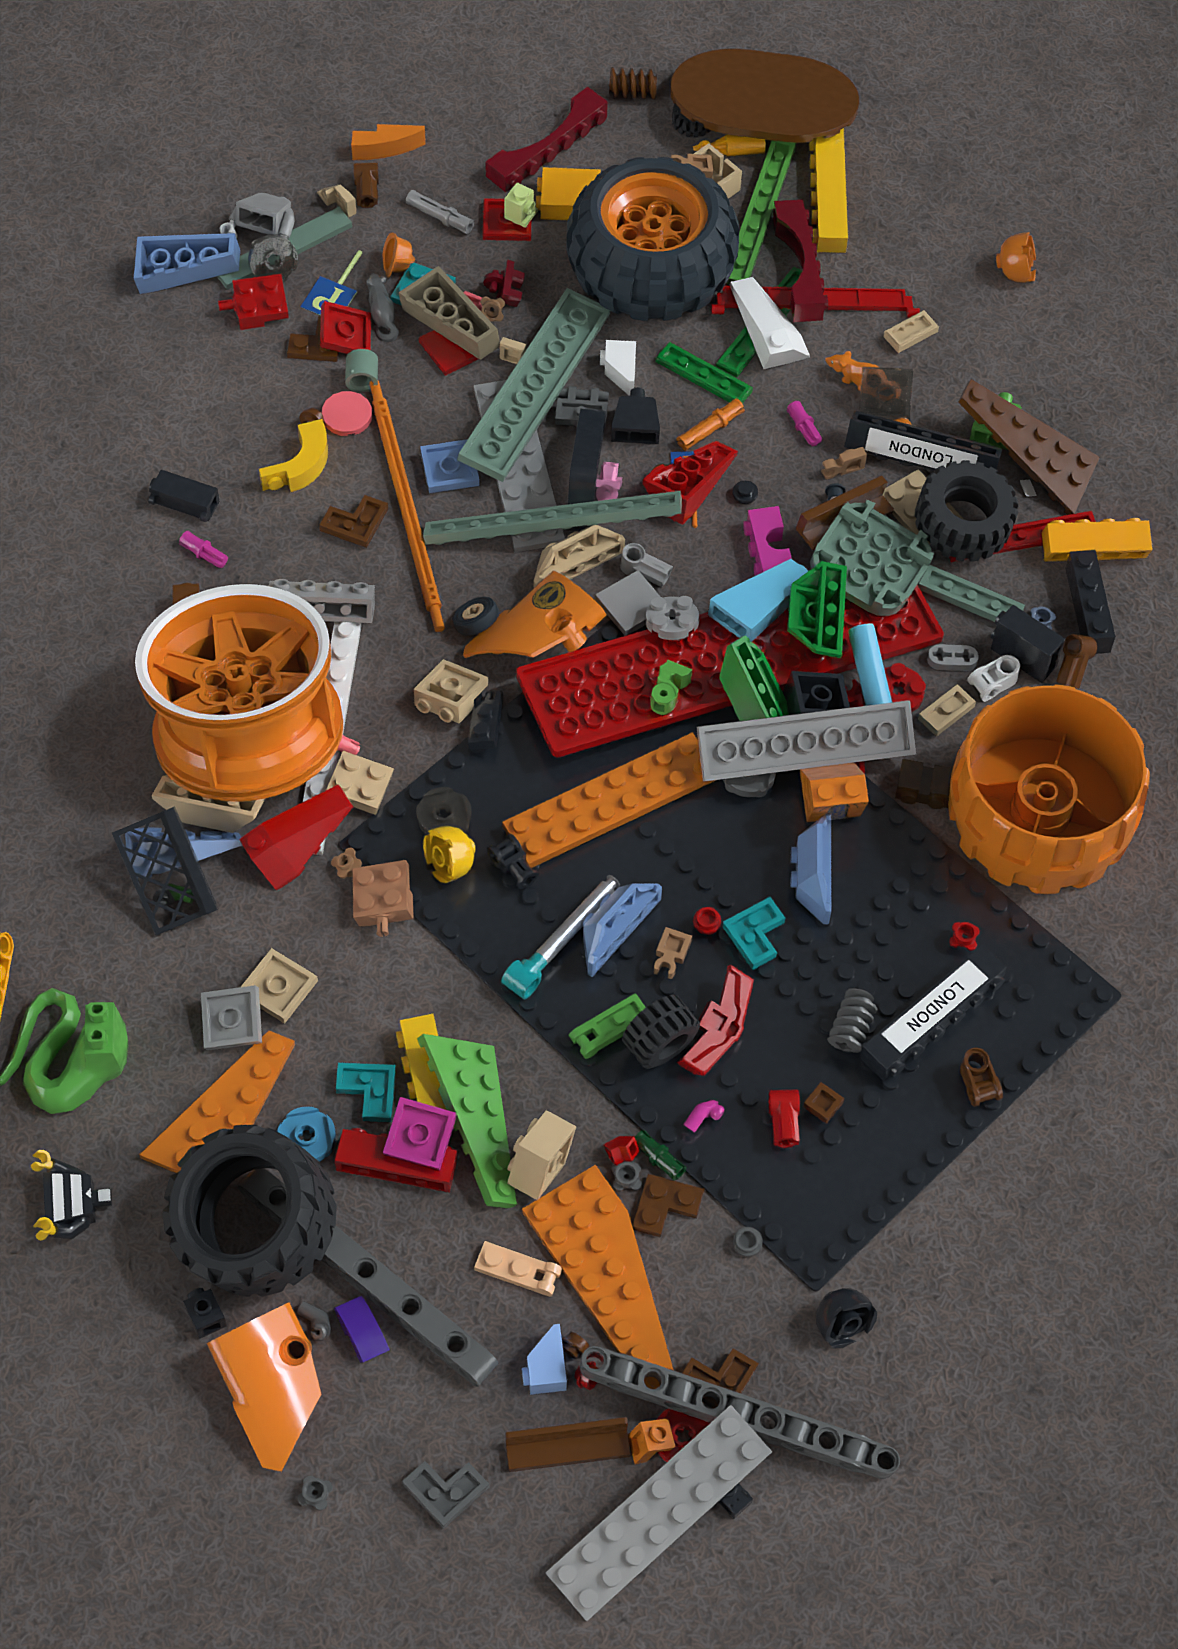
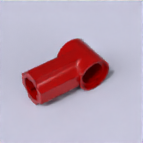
(785, 1109)

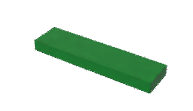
(703, 373)

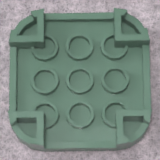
(879, 555)

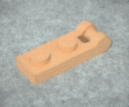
(517, 1268)

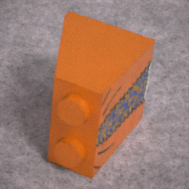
(834, 791)

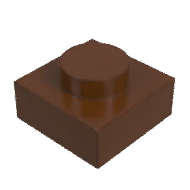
(823, 1102)

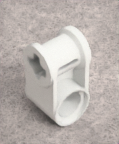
(992, 680)

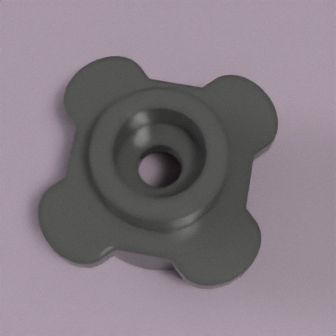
(629, 1169)
(310, 1485)

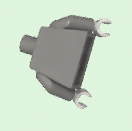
(262, 214)

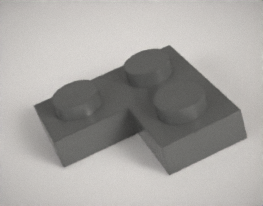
(445, 1499)

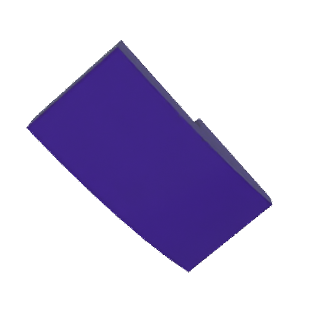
(362, 1329)

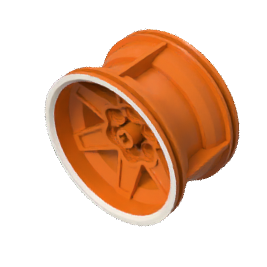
(240, 692)

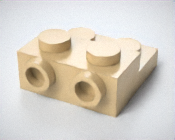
(449, 691)

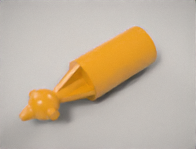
(735, 145)

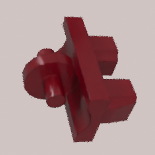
(503, 282)

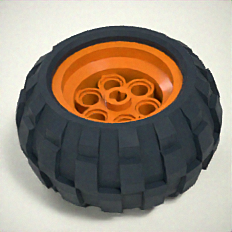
(652, 238)

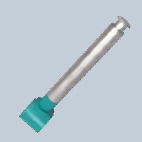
(526, 975)

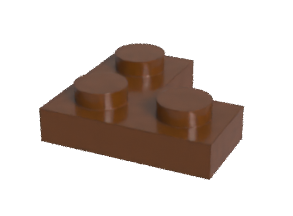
(309, 348)
(355, 527)
(663, 1196)
(733, 1374)

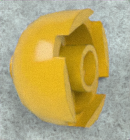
(449, 852)

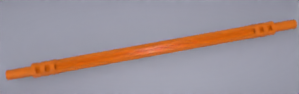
(407, 507)

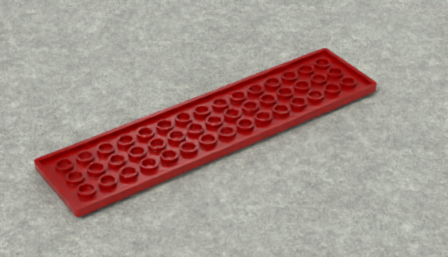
(608, 687)

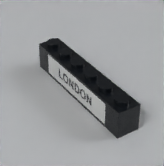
(914, 444)
(933, 1013)

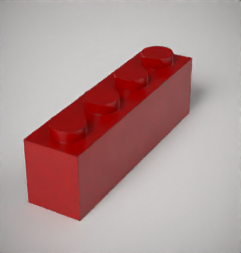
(363, 1155)

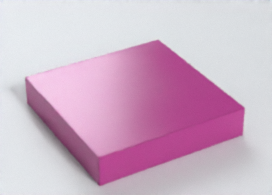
(419, 1133)

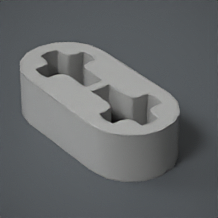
(952, 657)

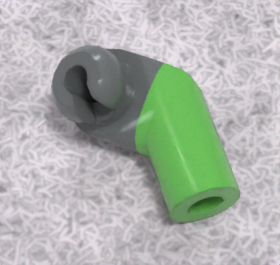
(170, 896)

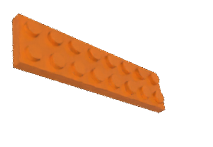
(608, 801)

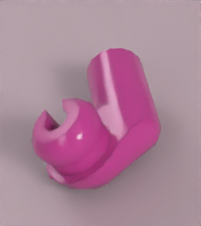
(702, 1111)

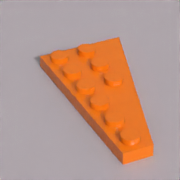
(228, 1102)

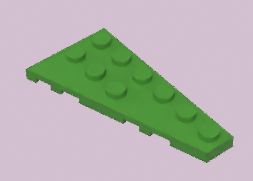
(473, 1092)

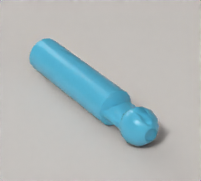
(869, 664)

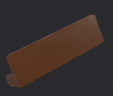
(816, 521)
(567, 1444)

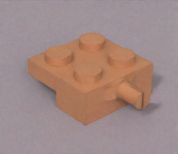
(382, 895)

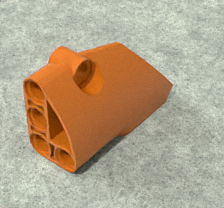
(268, 1384)

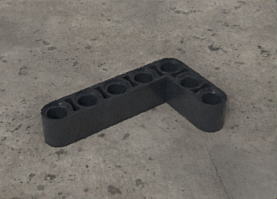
(586, 458)

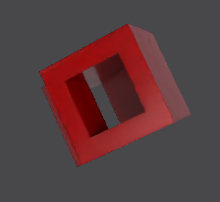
(622, 1149)

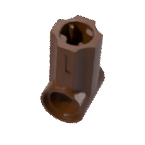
(366, 184)
(1076, 660)

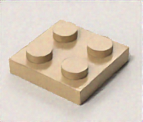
(361, 781)
(280, 984)

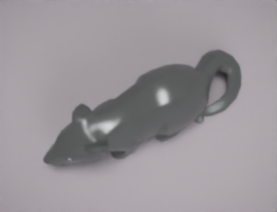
(381, 308)

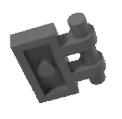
(568, 409)

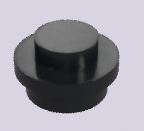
(745, 492)

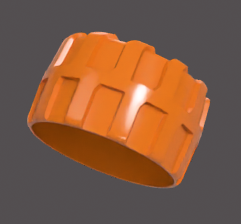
(1048, 788)

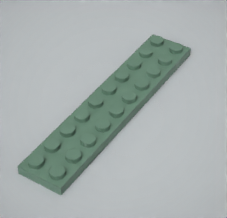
(533, 385)

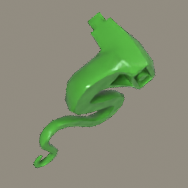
(96, 1058)

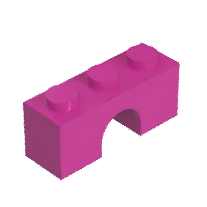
(764, 527)

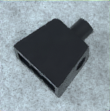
(636, 419)

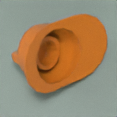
(396, 254)

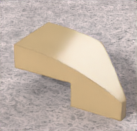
(341, 197)

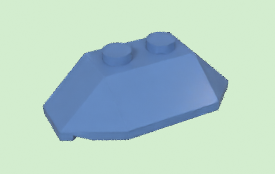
(813, 868)
(616, 921)

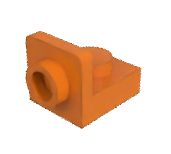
(650, 1438)

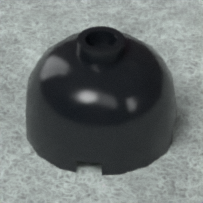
(844, 1315)

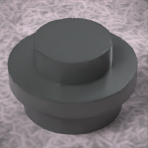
(747, 1241)

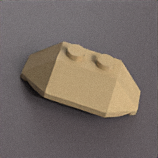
(579, 552)
(205, 812)

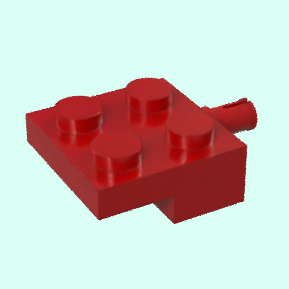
(257, 301)

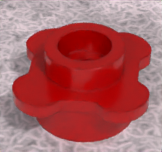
(967, 929)

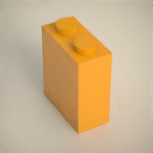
(560, 190)

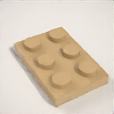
(904, 497)

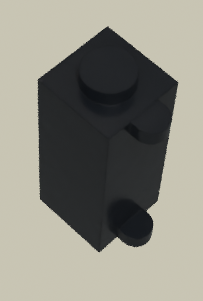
(184, 495)

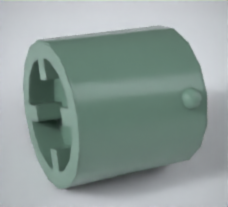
(361, 369)

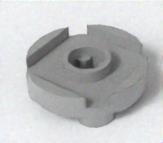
(681, 608)

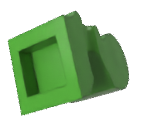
(666, 691)

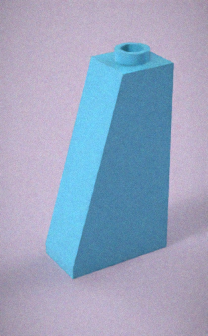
(757, 601)

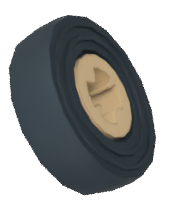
(475, 616)

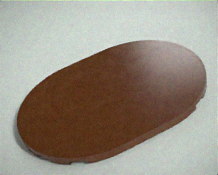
(764, 95)

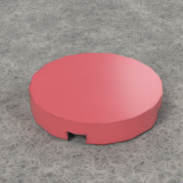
(347, 413)

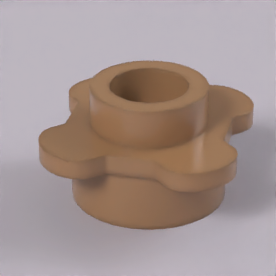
(497, 304)
(347, 869)

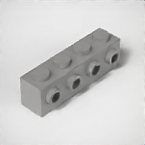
(334, 600)

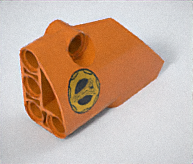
(546, 616)

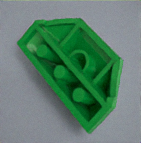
(819, 608)
(751, 682)

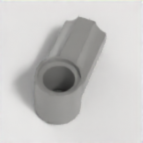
(649, 566)

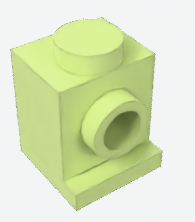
(520, 205)

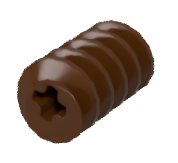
(633, 83)

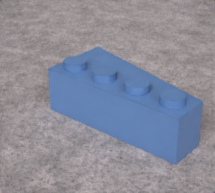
(183, 259)

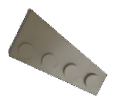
(447, 310)

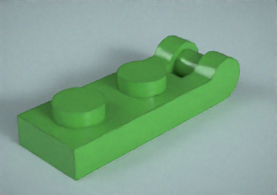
(606, 1026)

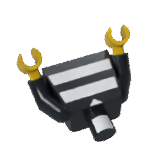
(67, 1198)

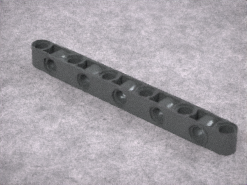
(383, 1287)
(791, 1429)

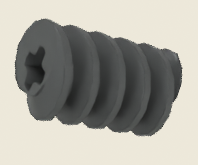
(852, 1021)

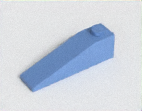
(204, 846)

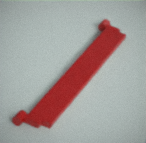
(838, 299)

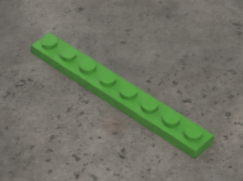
(761, 208)

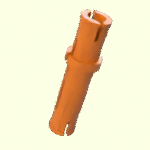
(718, 419)

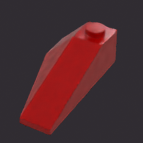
(692, 476)
(289, 839)

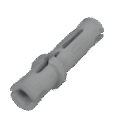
(448, 216)

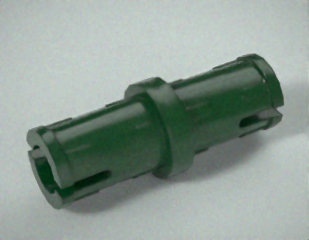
(659, 1155)

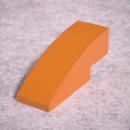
(386, 141)

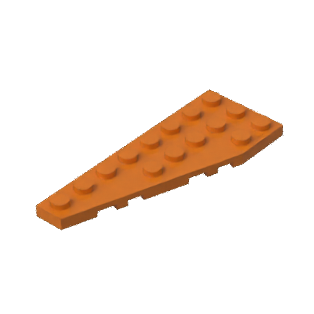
(599, 1255)

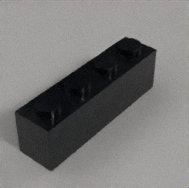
(1090, 599)

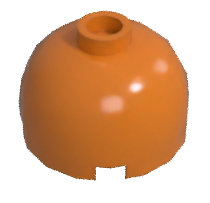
(1017, 258)

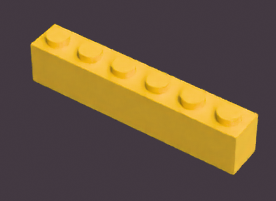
(829, 193)

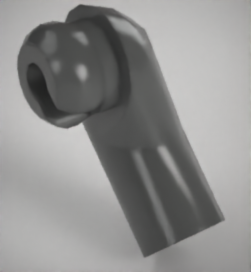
(318, 1318)

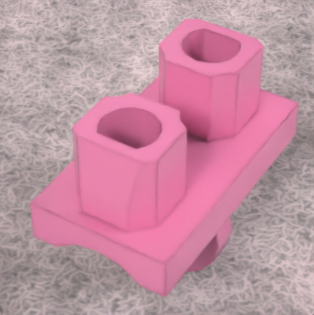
(608, 482)

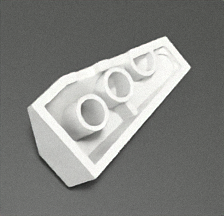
(770, 330)

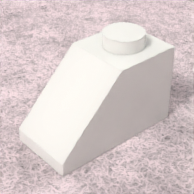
(620, 363)

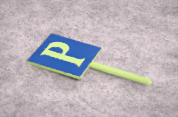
(331, 291)

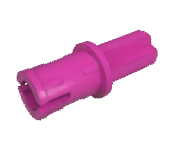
(804, 423)
(203, 549)

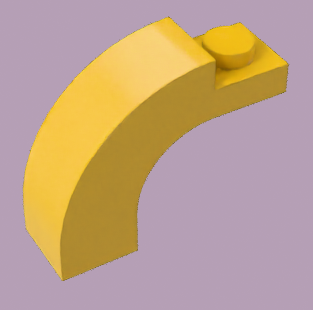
(305, 466)

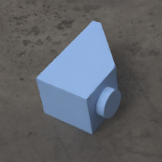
(546, 1364)

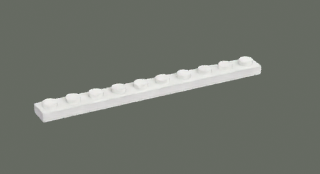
(340, 674)

